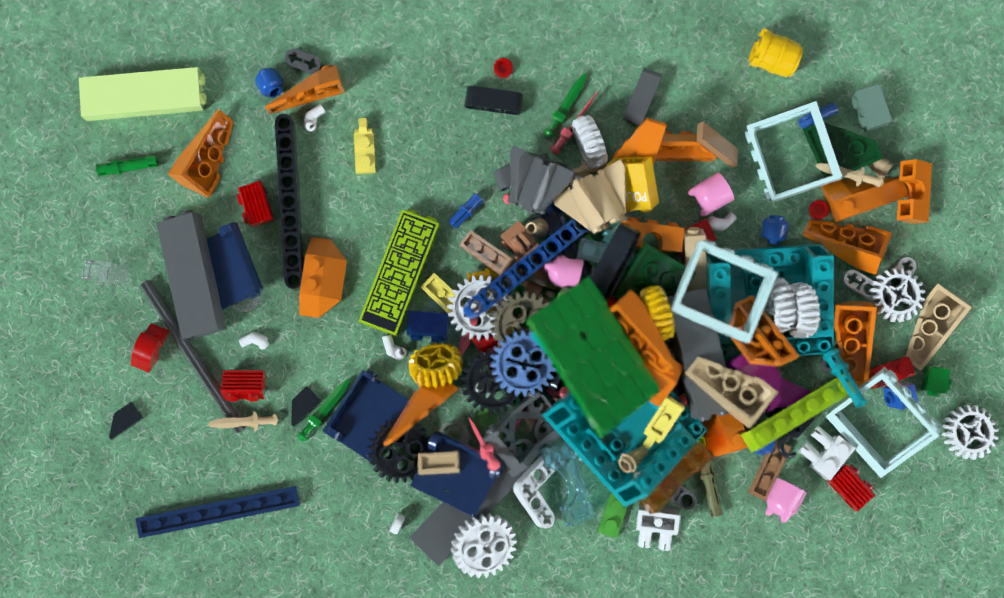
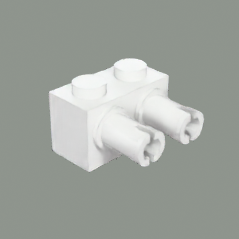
(831, 458)
(664, 522)

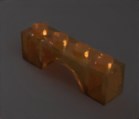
(690, 464)

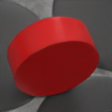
(503, 68)
(818, 209)

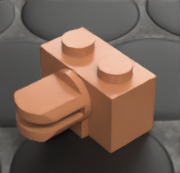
(518, 241)

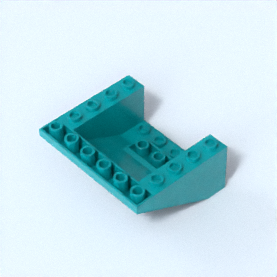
(795, 264)
(604, 454)

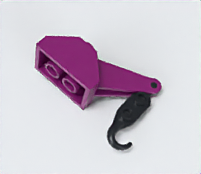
(787, 394)

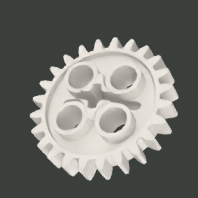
(467, 292)
(483, 545)

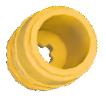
(775, 54)

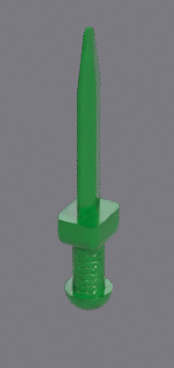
(559, 116)
(315, 420)

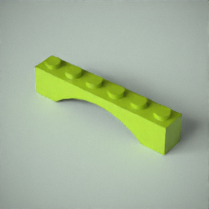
(794, 414)

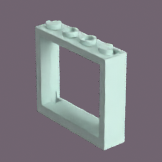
(825, 141)
(744, 262)
(862, 446)

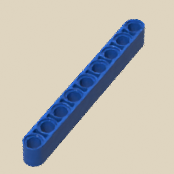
(528, 267)

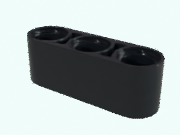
(493, 100)

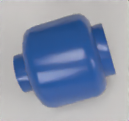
(269, 82)
(775, 229)

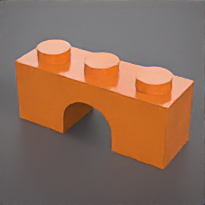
(918, 179)
(668, 236)

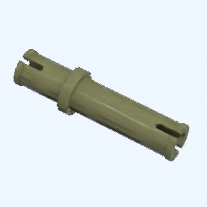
(711, 491)

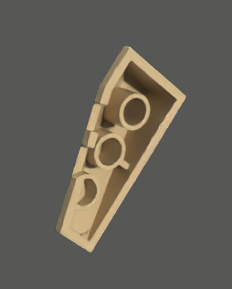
(936, 321)
(737, 393)

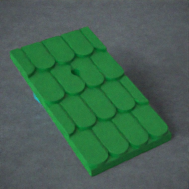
(593, 356)

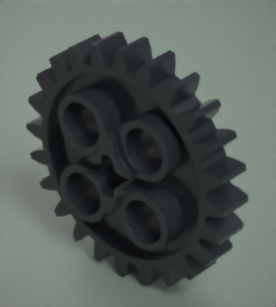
(476, 374)
(389, 465)

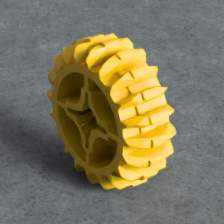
(659, 310)
(436, 365)

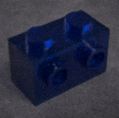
(427, 325)

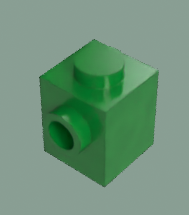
(936, 381)

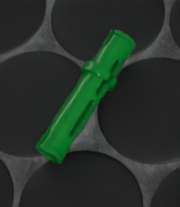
(118, 167)

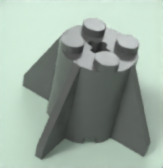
(536, 180)

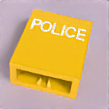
(640, 183)

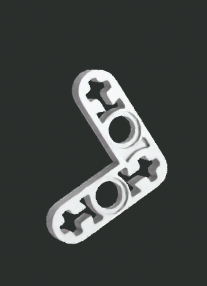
(859, 277)
(532, 487)

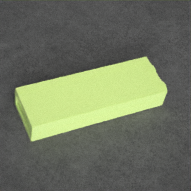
(142, 94)

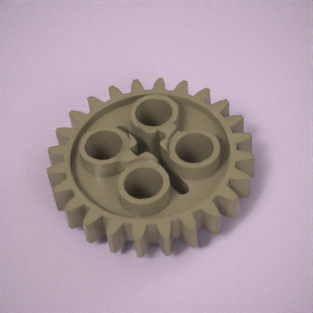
(505, 318)

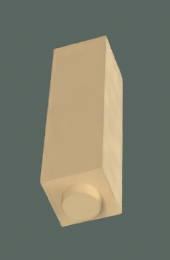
(690, 239)

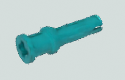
(838, 371)

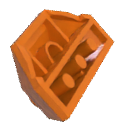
(682, 148)
(321, 278)
(767, 342)

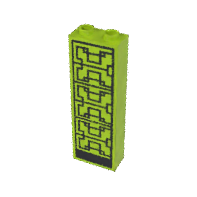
(399, 272)

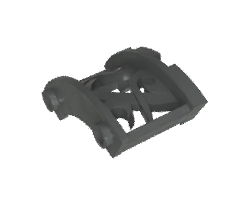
(516, 458)

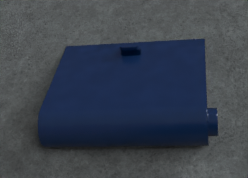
(233, 266)
(362, 409)
(467, 487)

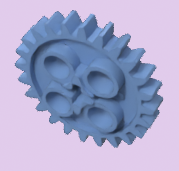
(518, 380)

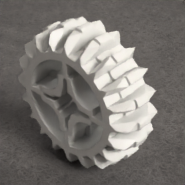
(589, 141)
(912, 301)
(781, 305)
(807, 311)
(980, 418)

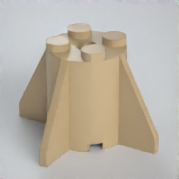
(596, 198)

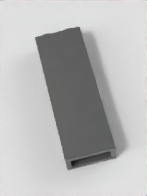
(191, 275)
(695, 341)
(438, 529)

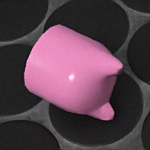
(712, 194)
(564, 271)
(784, 499)

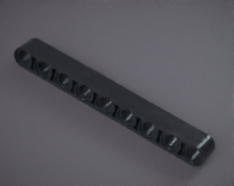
(289, 192)
(607, 273)

